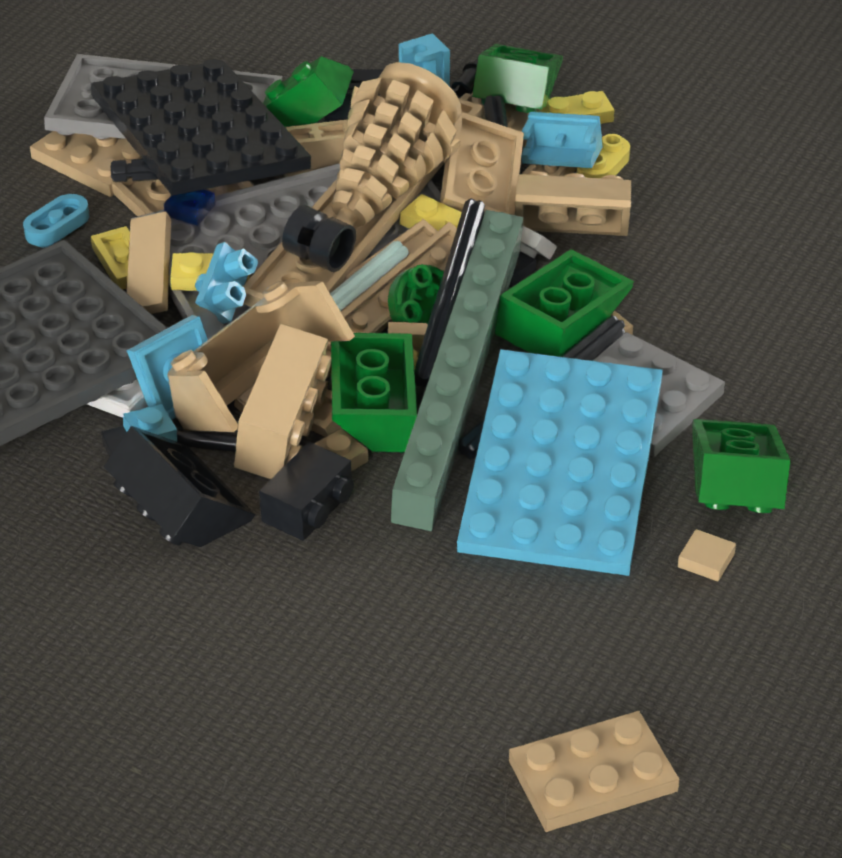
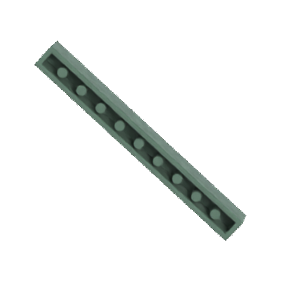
(456, 373)

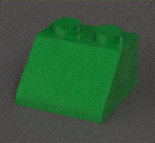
(309, 93)

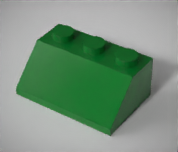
(375, 389)

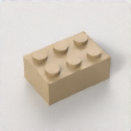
(282, 402)

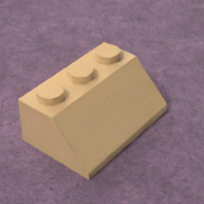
(574, 203)

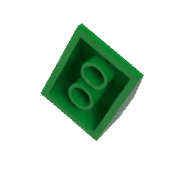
(517, 75)
(559, 304)
(739, 465)

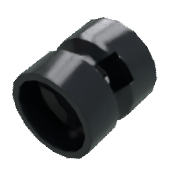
(319, 238)

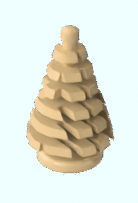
(393, 139)

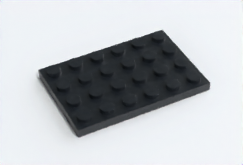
(199, 126)

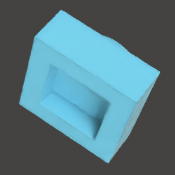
(151, 419)

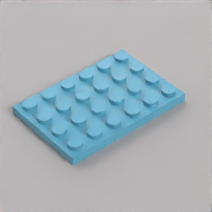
(561, 462)

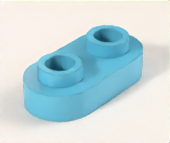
(56, 220)

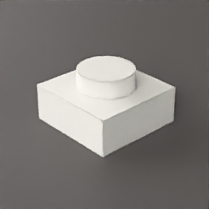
(535, 243)

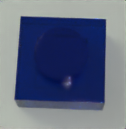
(190, 206)

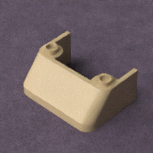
(231, 360)

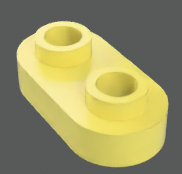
(611, 159)

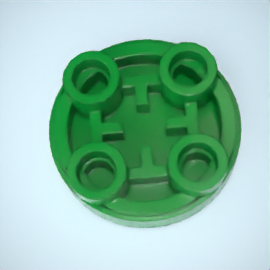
(414, 294)

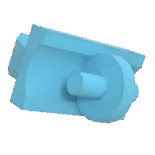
(222, 285)

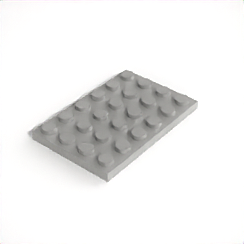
(78, 112)

